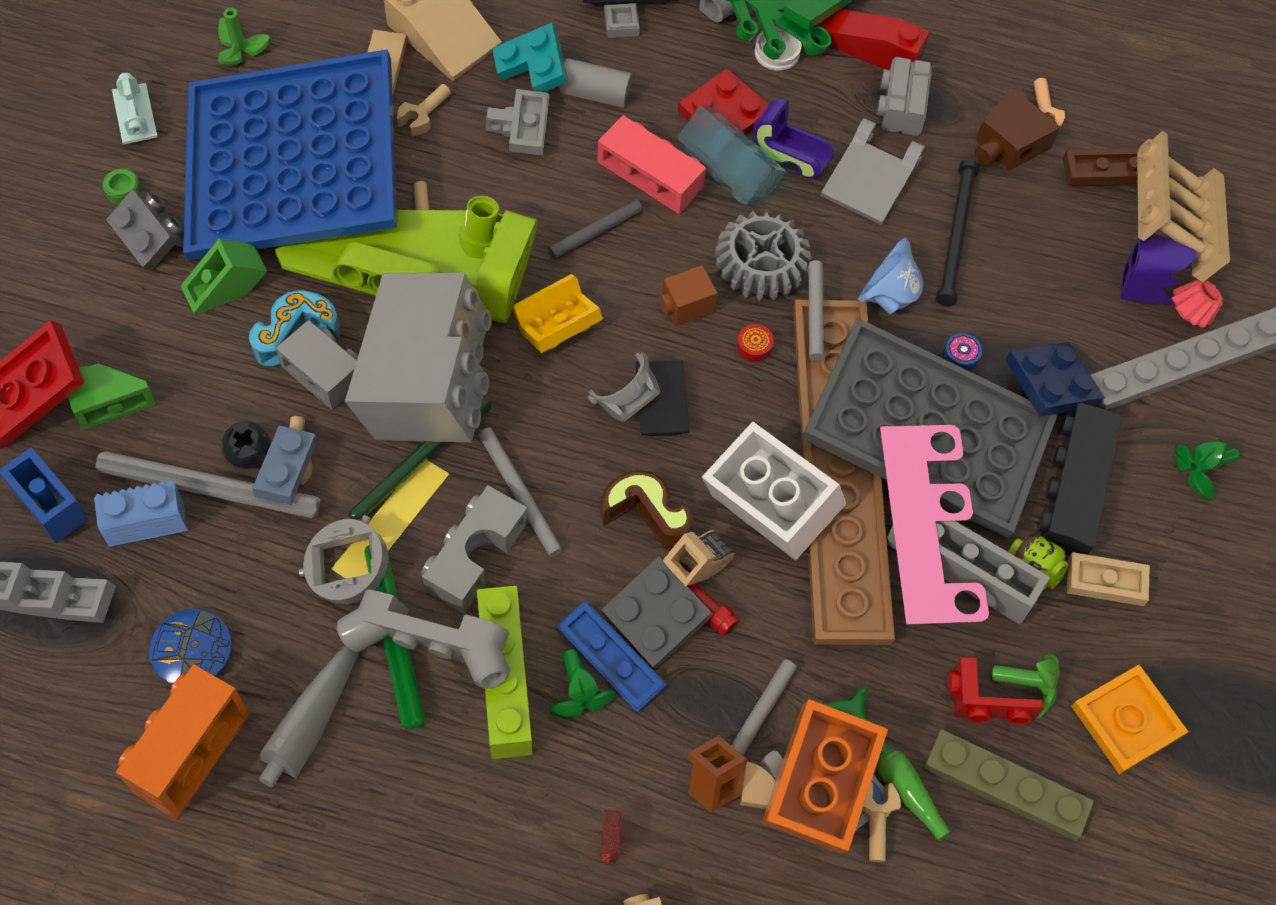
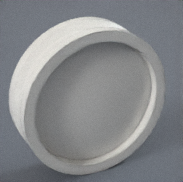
(787, 59)

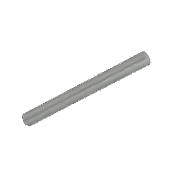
(201, 483)

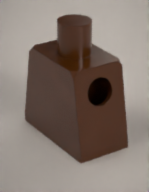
(1014, 132)

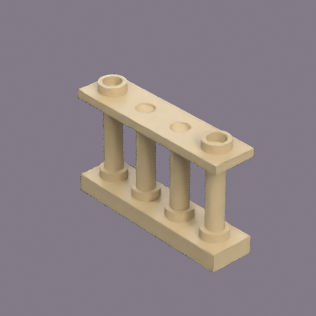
(1204, 199)

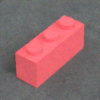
(651, 164)

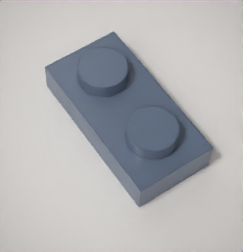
(284, 465)

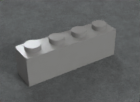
(969, 558)

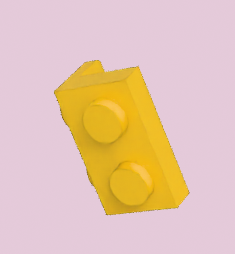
(555, 314)

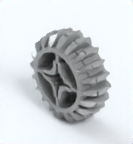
(765, 266)

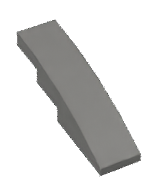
(53, 594)

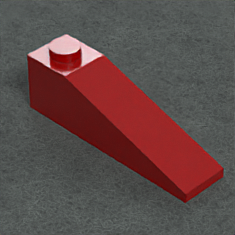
(875, 37)

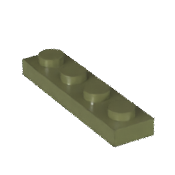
(1009, 785)

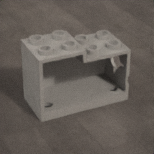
(422, 360)

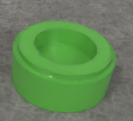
(119, 183)

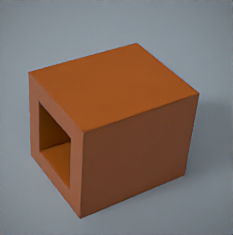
(688, 296)

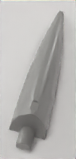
(306, 720)

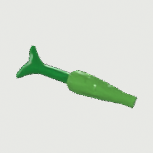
(897, 769)

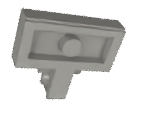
(523, 122)

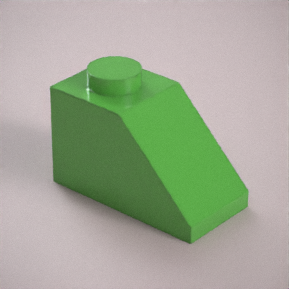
(223, 275)
(108, 396)

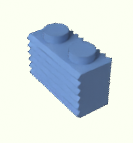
(140, 513)

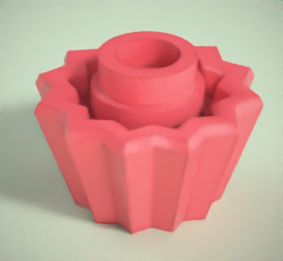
(1198, 302)

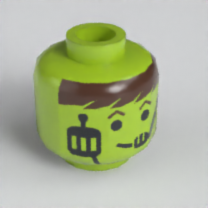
(1043, 556)

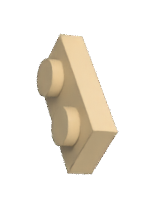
(1108, 579)

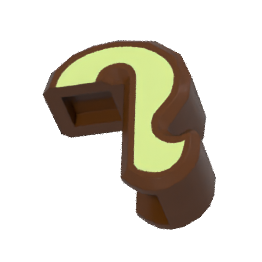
(652, 500)

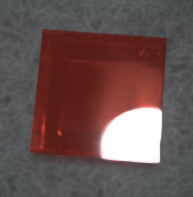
(611, 836)

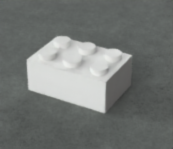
(774, 490)

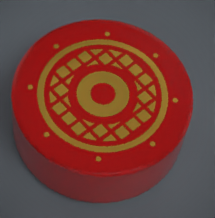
(755, 342)

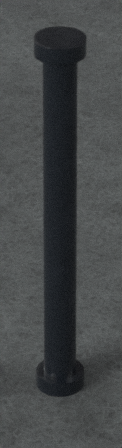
(947, 295)

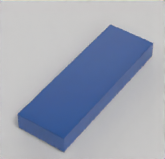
(611, 656)

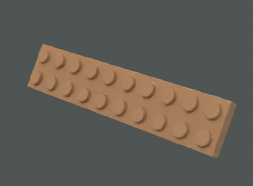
(850, 555)

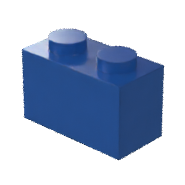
(43, 495)

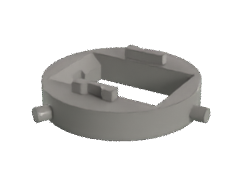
(337, 534)

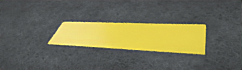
(394, 516)

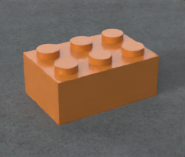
(183, 741)
(825, 776)

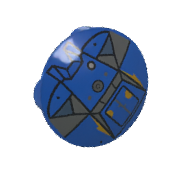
(187, 640)

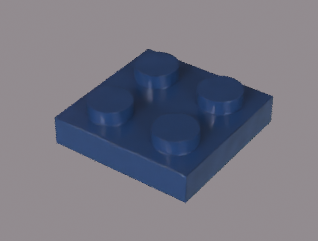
(1054, 378)

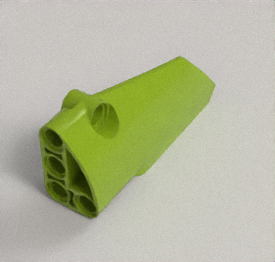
(472, 241)

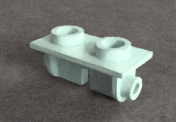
(133, 110)

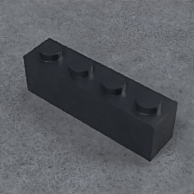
(1081, 478)

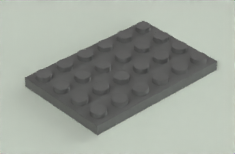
(896, 383)

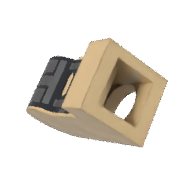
(702, 554)

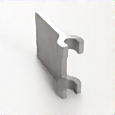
(870, 178)

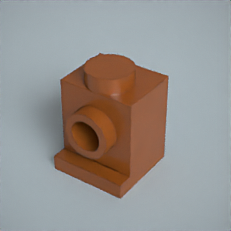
(716, 773)

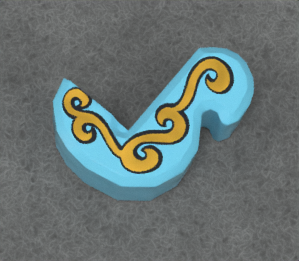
(286, 317)

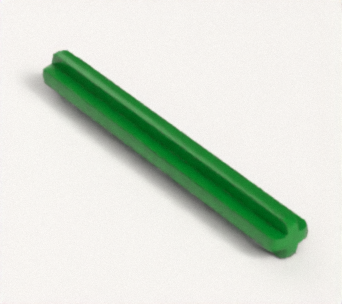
(400, 664)

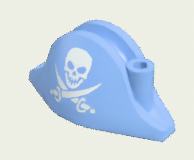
(895, 281)

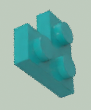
(534, 51)

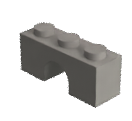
(488, 521)

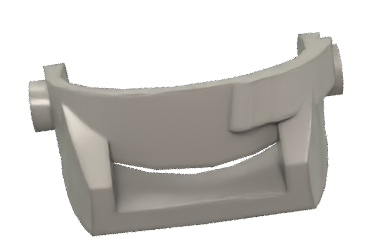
(633, 396)

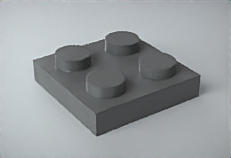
(657, 612)

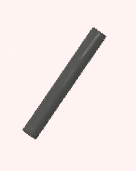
(595, 229)

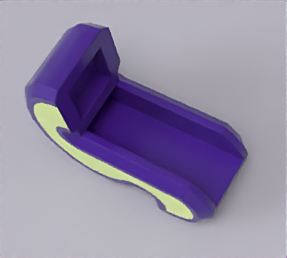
(790, 144)

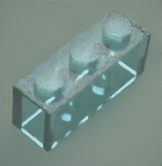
(730, 156)

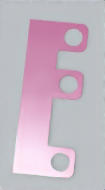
(914, 517)

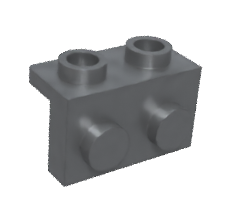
(146, 227)

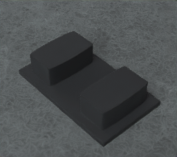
(667, 411)

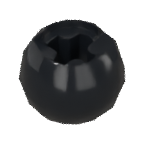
(244, 433)

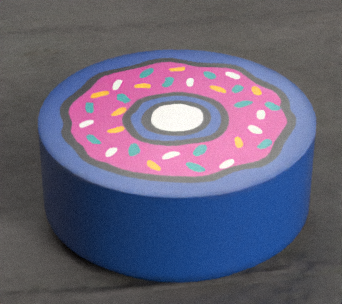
(963, 350)

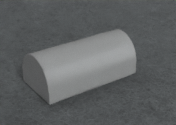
(597, 82)

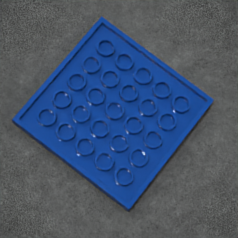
(291, 154)

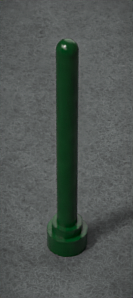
(401, 473)

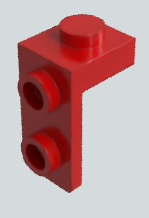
(963, 685)

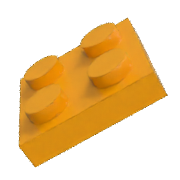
(1129, 719)

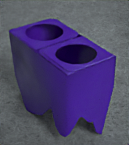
(1151, 269)

